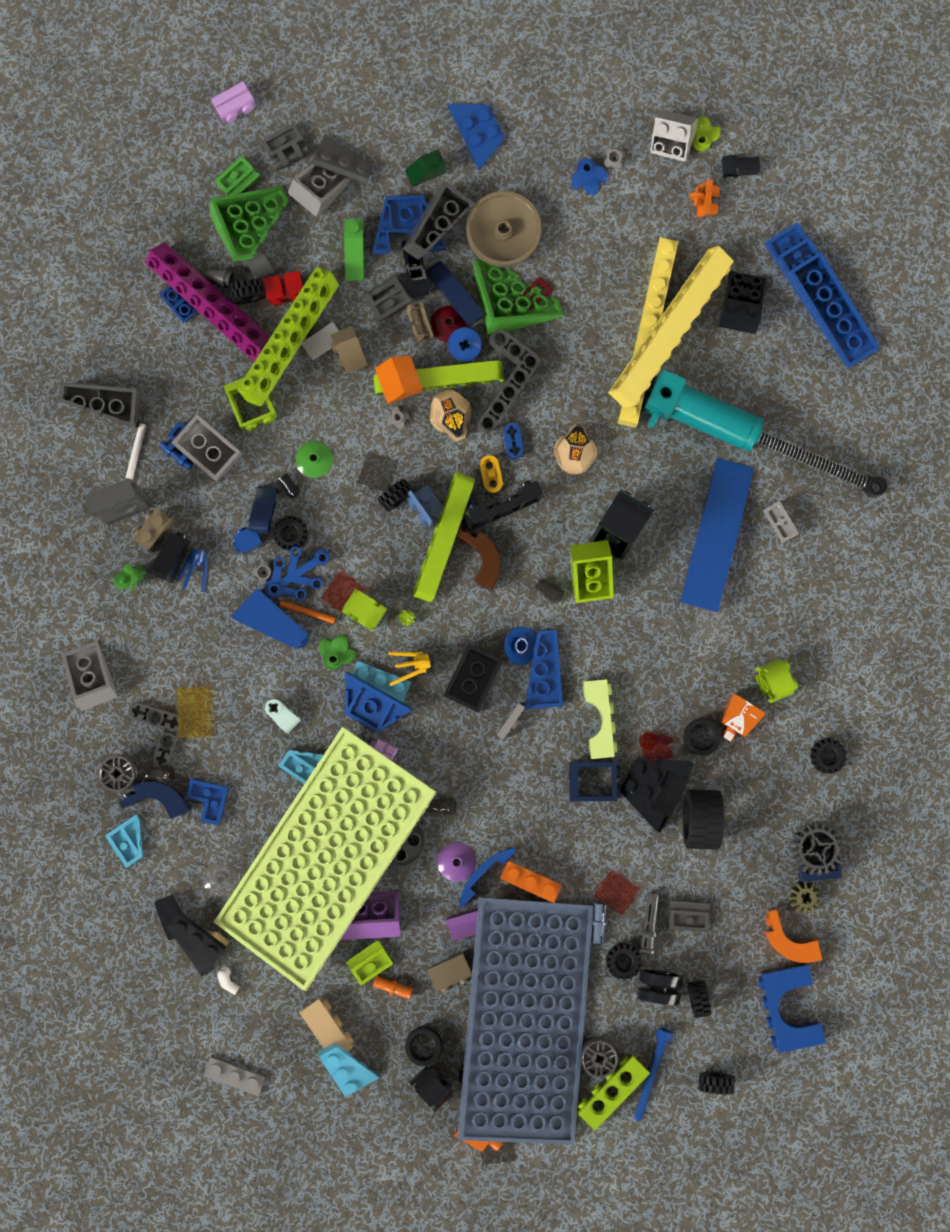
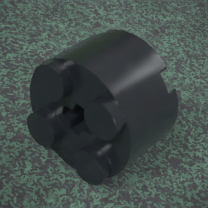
(431, 1088)

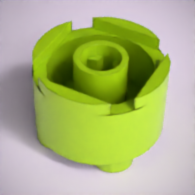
(364, 609)
(775, 680)

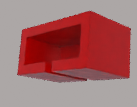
(283, 290)

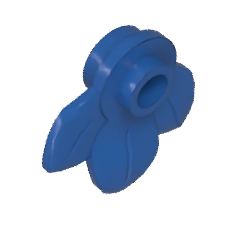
(589, 179)

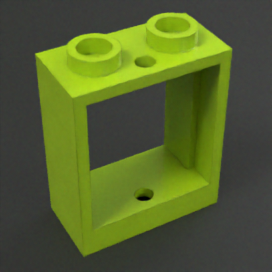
(230, 390)

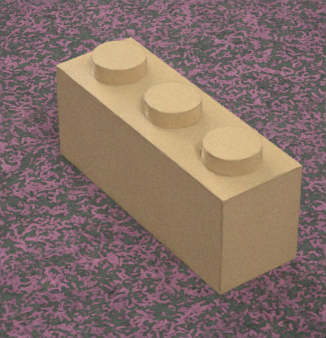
(325, 1025)

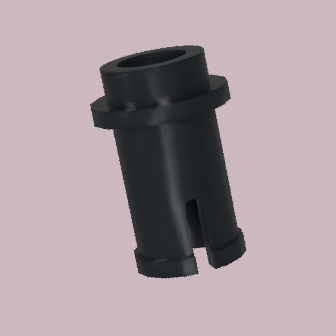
(289, 486)

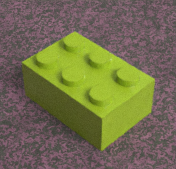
(591, 571)

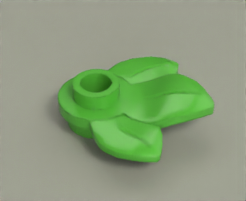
(336, 649)

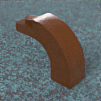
(490, 559)

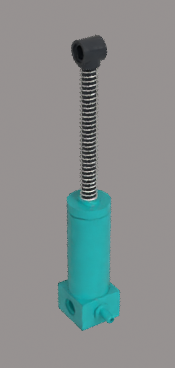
(737, 427)

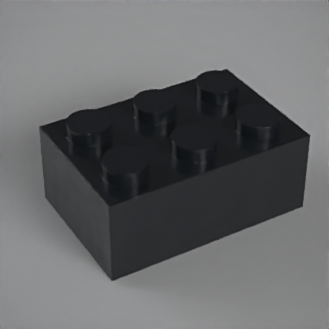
(473, 678)

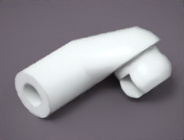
(225, 982)

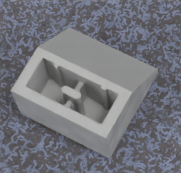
(673, 135)

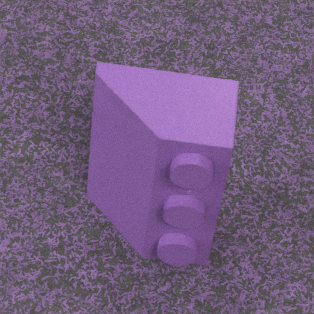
(376, 918)

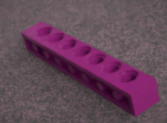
(207, 300)

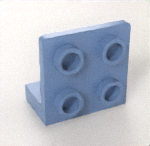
(427, 505)

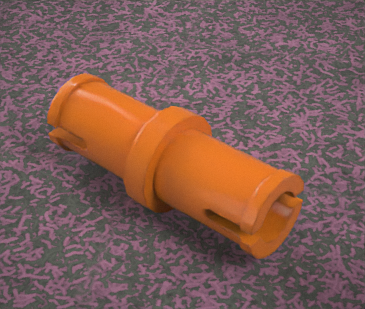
(393, 987)

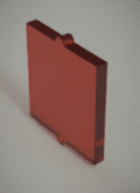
(340, 591)
(616, 892)

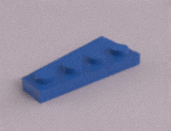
(545, 676)

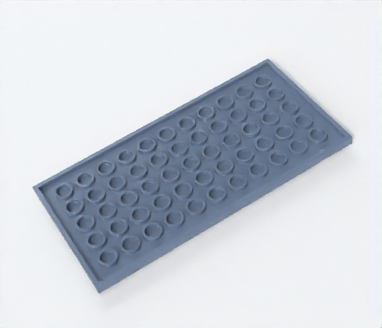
(525, 1021)

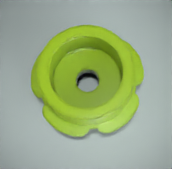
(406, 617)

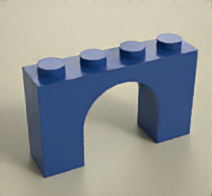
(775, 984)

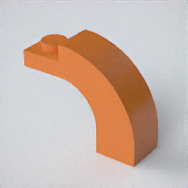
(800, 952)

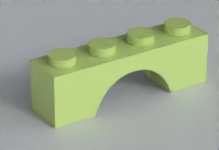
(602, 743)

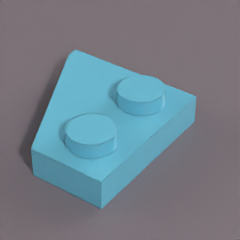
(127, 841)

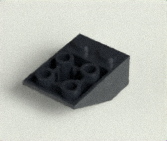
(742, 302)

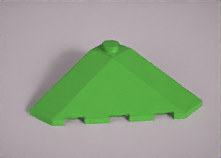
(246, 219)
(496, 295)

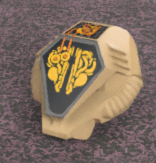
(450, 414)
(575, 451)

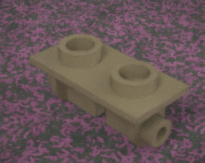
(422, 327)

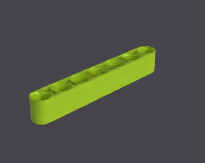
(454, 375)
(443, 537)

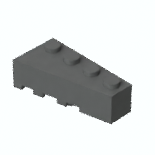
(439, 217)
(104, 401)

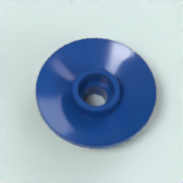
(526, 641)

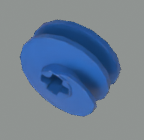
(460, 335)

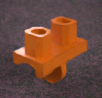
(702, 198)

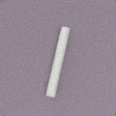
(136, 451)

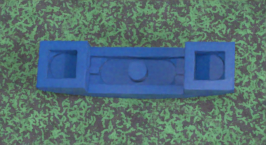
(501, 856)

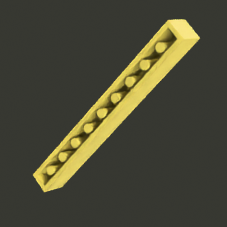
(652, 312)
(670, 327)

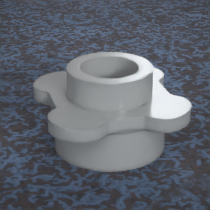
(613, 153)
(399, 423)
(258, 572)

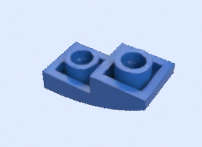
(178, 304)

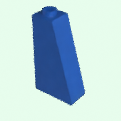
(270, 620)

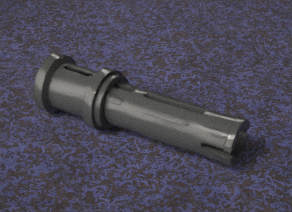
(649, 934)

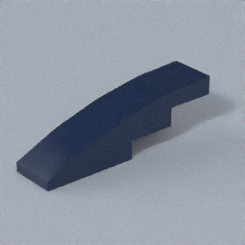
(455, 293)

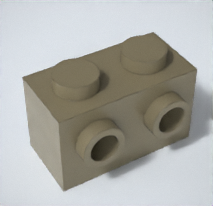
(349, 350)
(153, 530)
(450, 972)

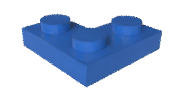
(214, 799)

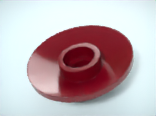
(438, 319)

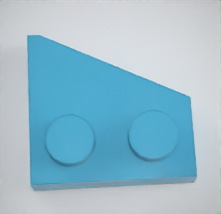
(300, 764)

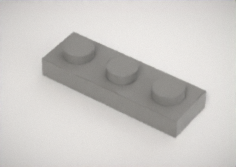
(234, 1076)

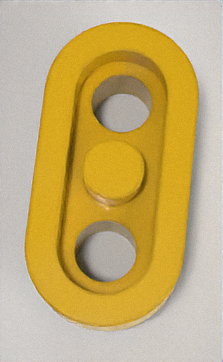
(492, 474)

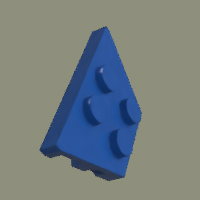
(478, 130)
(371, 705)

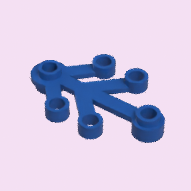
(294, 575)

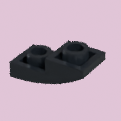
(167, 910)

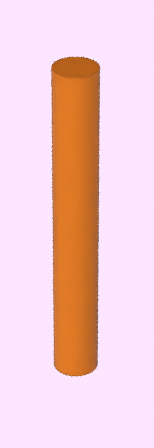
(308, 612)

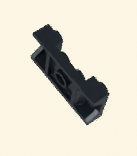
(479, 515)

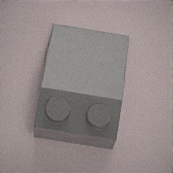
(317, 188)
(206, 448)
(88, 676)

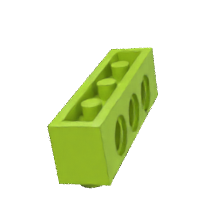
(596, 1117)

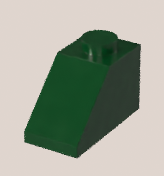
(426, 168)

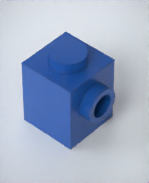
(246, 541)

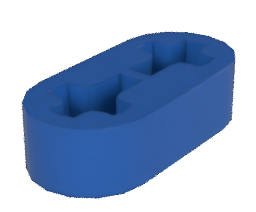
(518, 440)

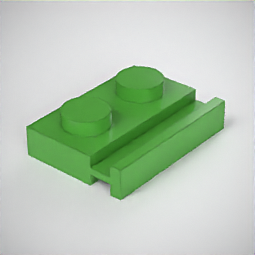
(237, 177)

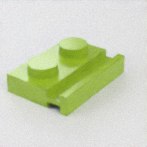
(369, 962)

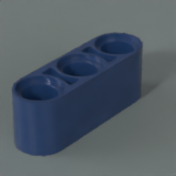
(263, 509)

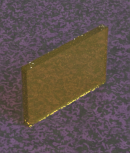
(194, 712)

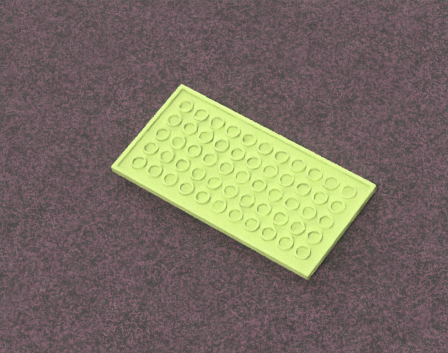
(324, 858)

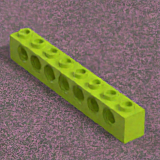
(288, 336)

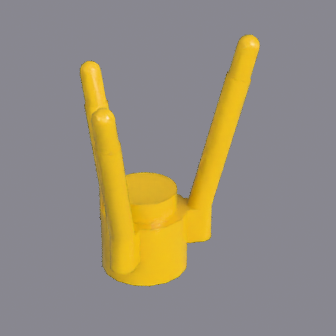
(420, 661)

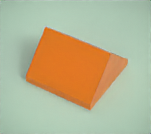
(398, 378)

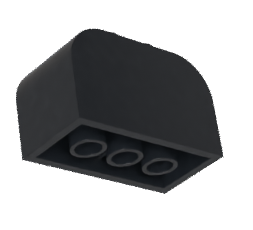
(622, 523)

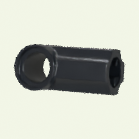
(740, 166)

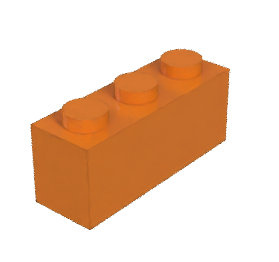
(530, 881)

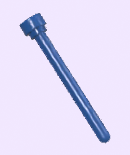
(663, 1038)

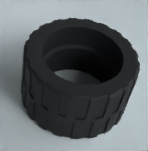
(703, 819)

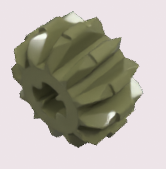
(811, 894)

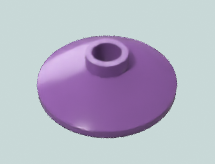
(456, 851)

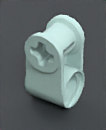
(284, 717)

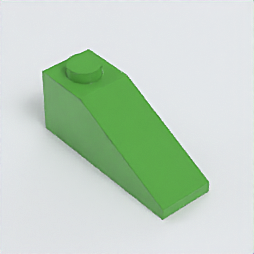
(354, 249)

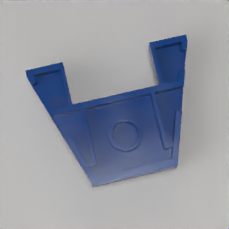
(400, 216)

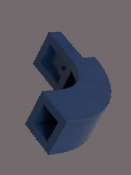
(169, 796)

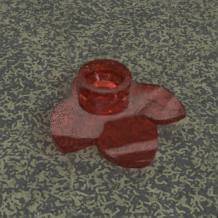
(655, 746)

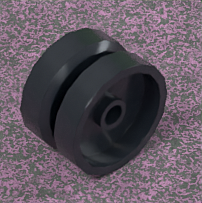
(659, 990)

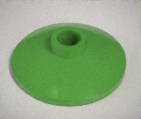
(316, 468)

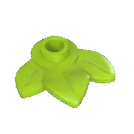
(705, 132)

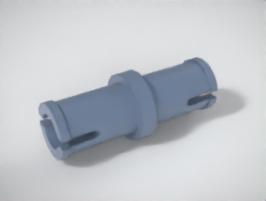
(599, 923)

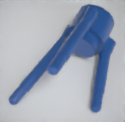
(196, 559)

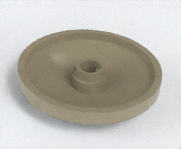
(503, 229)

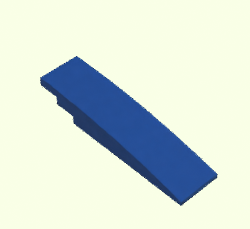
(822, 294)
(716, 535)

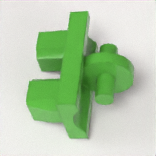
(129, 576)

